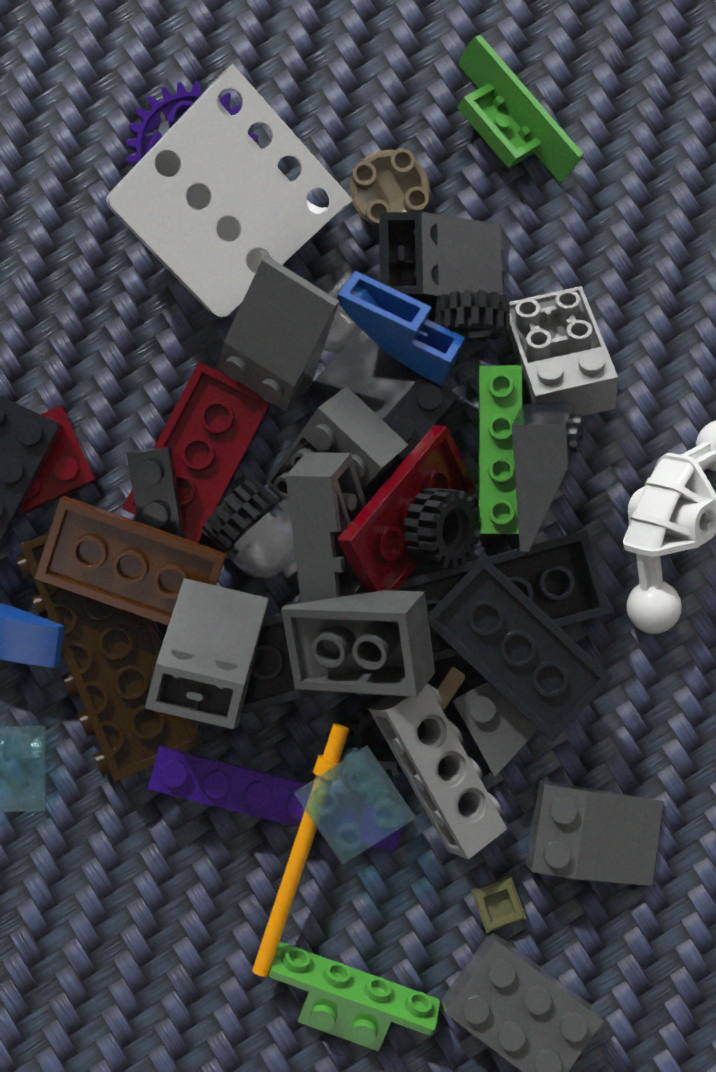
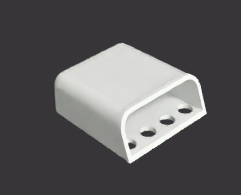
(218, 201)

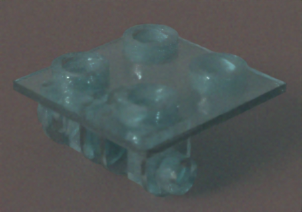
(22, 768)
(354, 804)

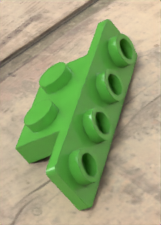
(511, 116)
(350, 1000)

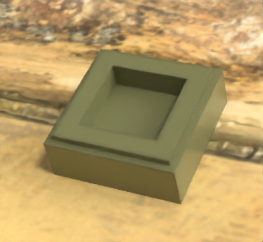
(498, 904)

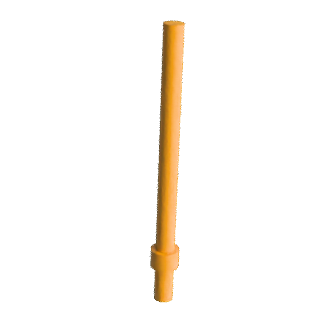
(296, 860)

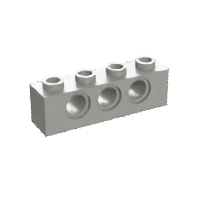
(479, 819)

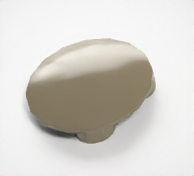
(388, 183)

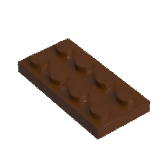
(122, 560)

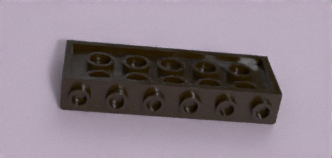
(111, 670)

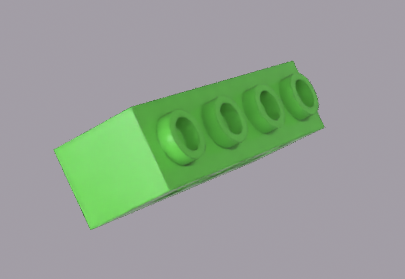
(497, 408)

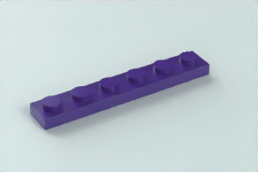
(234, 788)

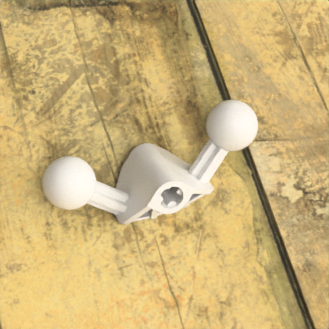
(668, 517)

